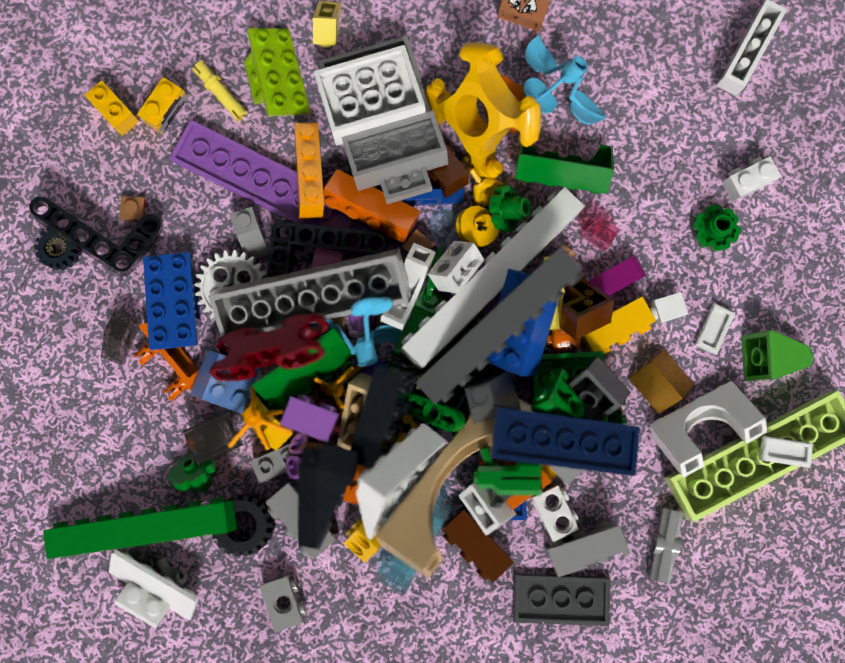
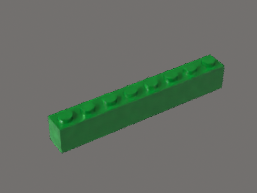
(140, 529)

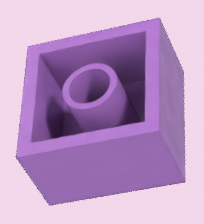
(311, 419)

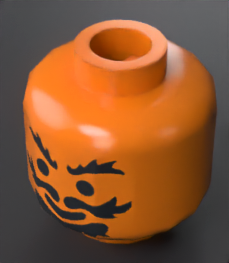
(561, 342)

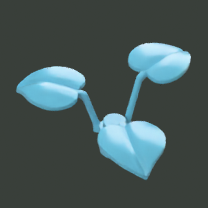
(542, 61)
(364, 346)

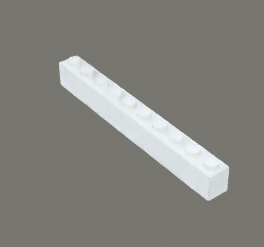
(488, 282)

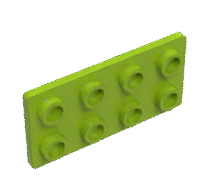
(275, 72)

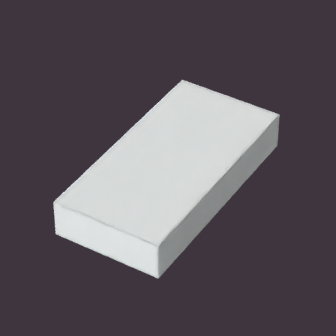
(714, 329)
(786, 451)

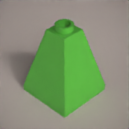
(772, 356)

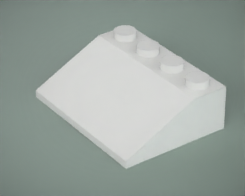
(369, 92)
(394, 476)

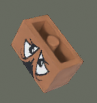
(524, 12)

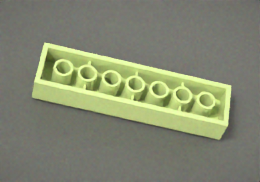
(736, 466)

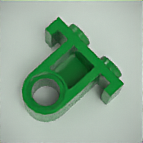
(557, 397)

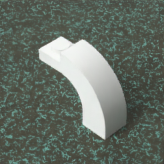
(416, 267)

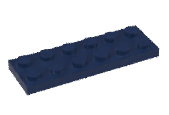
(564, 442)

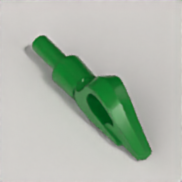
(430, 285)

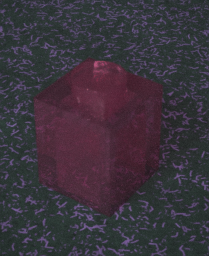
(599, 232)

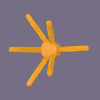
(336, 389)
(255, 419)

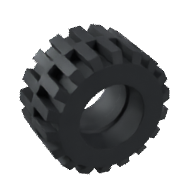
(264, 528)

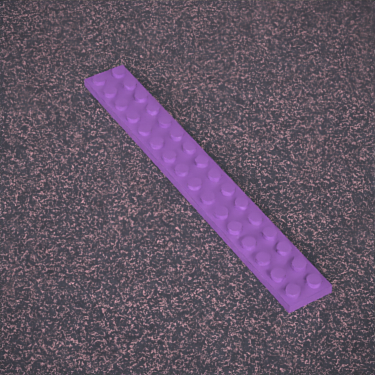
(271, 187)

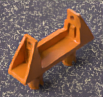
(178, 360)

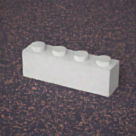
(751, 47)

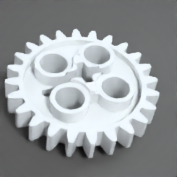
(210, 279)

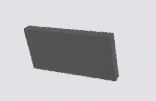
(561, 599)

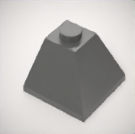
(489, 392)

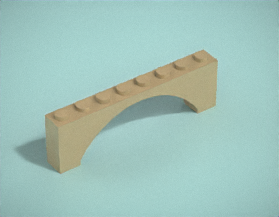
(410, 528)

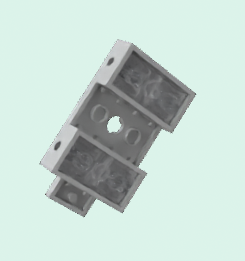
(399, 151)

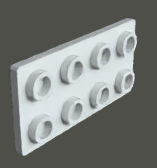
(147, 593)

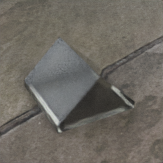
(212, 437)

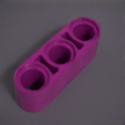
(619, 276)

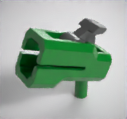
(503, 479)

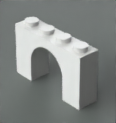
(722, 404)

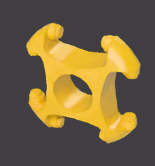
(502, 106)

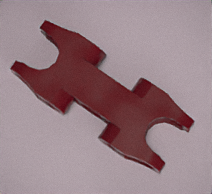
(283, 346)

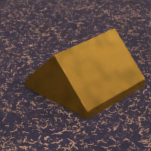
(661, 382)

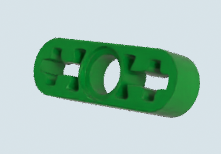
(443, 411)

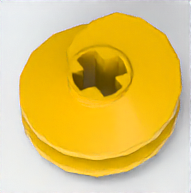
(475, 226)

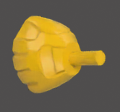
(483, 188)

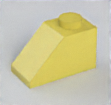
(326, 23)

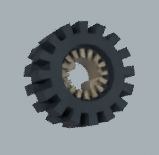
(47, 254)

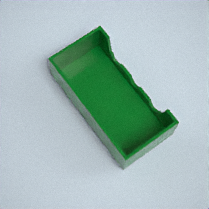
(567, 171)

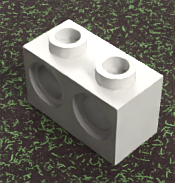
(456, 266)
(550, 514)

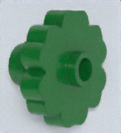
(507, 208)
(716, 228)
(191, 475)

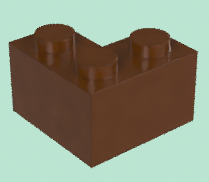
(584, 309)

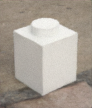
(668, 308)

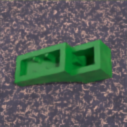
(424, 307)

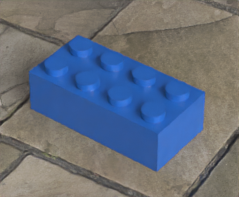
(526, 350)

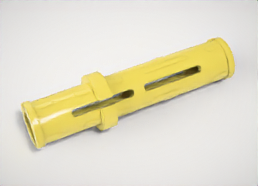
(213, 83)

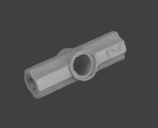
(666, 545)

